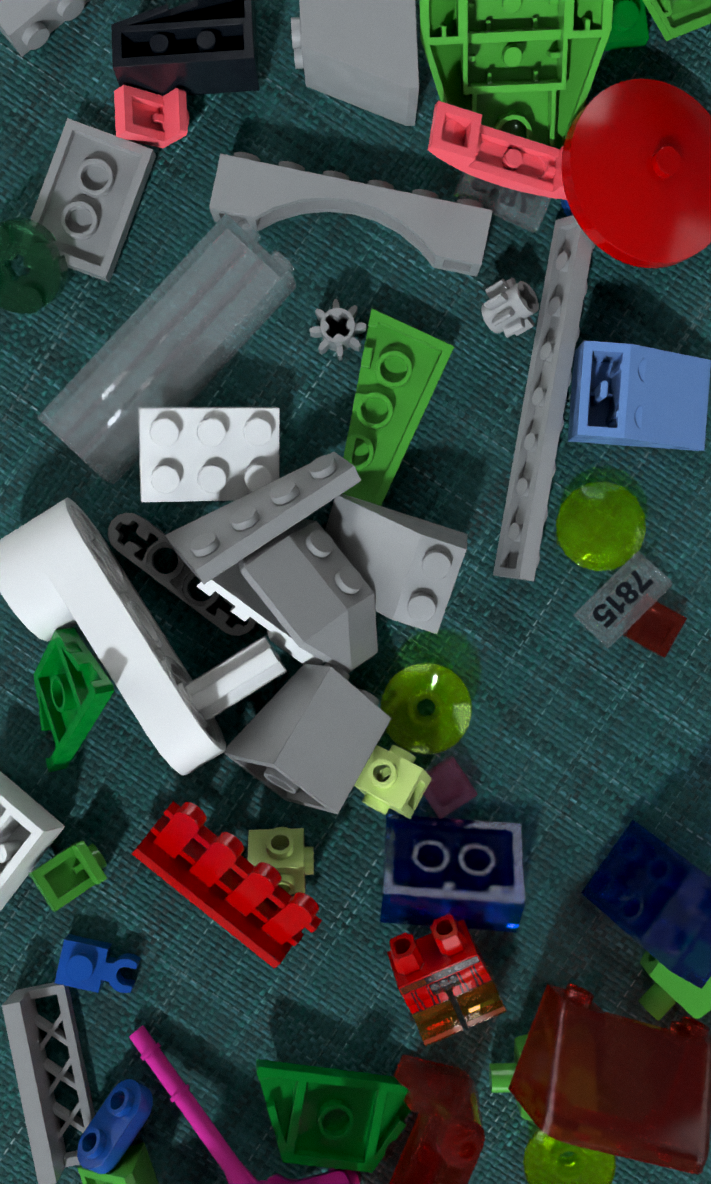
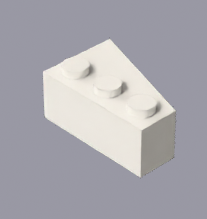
(24, 836)

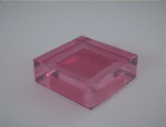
(448, 787)

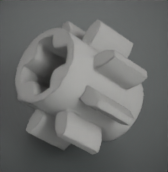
(510, 307)
(336, 317)

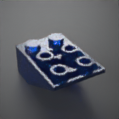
(657, 901)

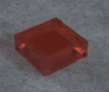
(656, 629)

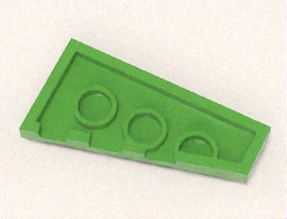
(391, 396)

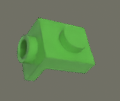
(69, 874)

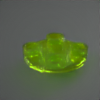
(600, 526)

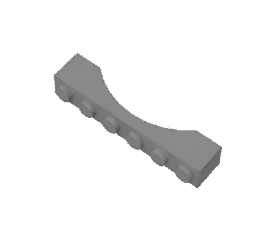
(262, 193)

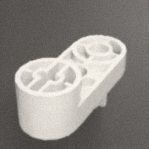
(65, 574)

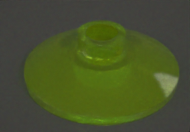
(426, 732)
(546, 1166)

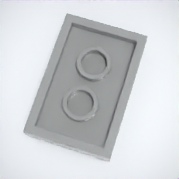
(92, 196)

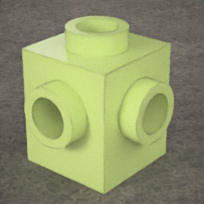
(392, 781)
(286, 852)

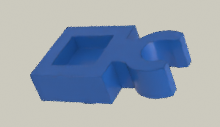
(87, 965)

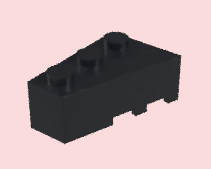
(189, 47)

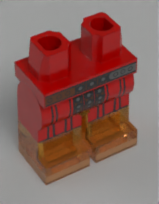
(438, 963)

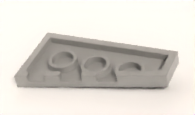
(248, 523)

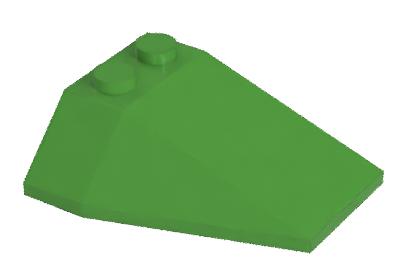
(516, 59)

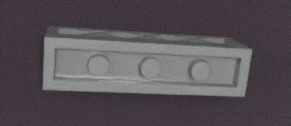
(35, 1081)

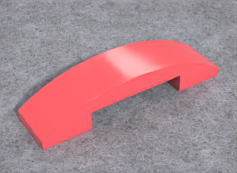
(494, 154)

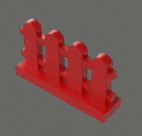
(211, 885)

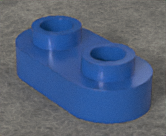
(114, 1126)

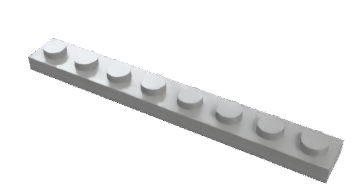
(544, 401)

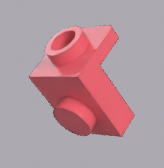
(150, 116)

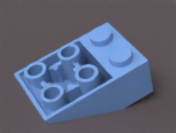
(638, 397)

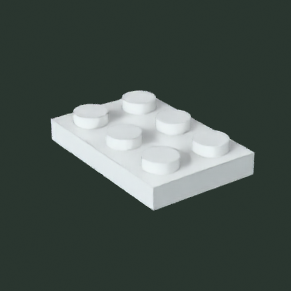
(206, 452)

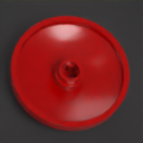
(641, 173)

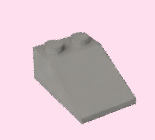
(400, 558)

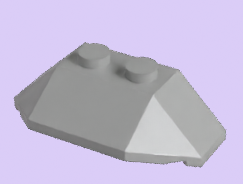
(315, 595)

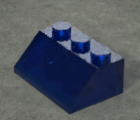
(452, 869)

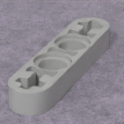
(176, 581)

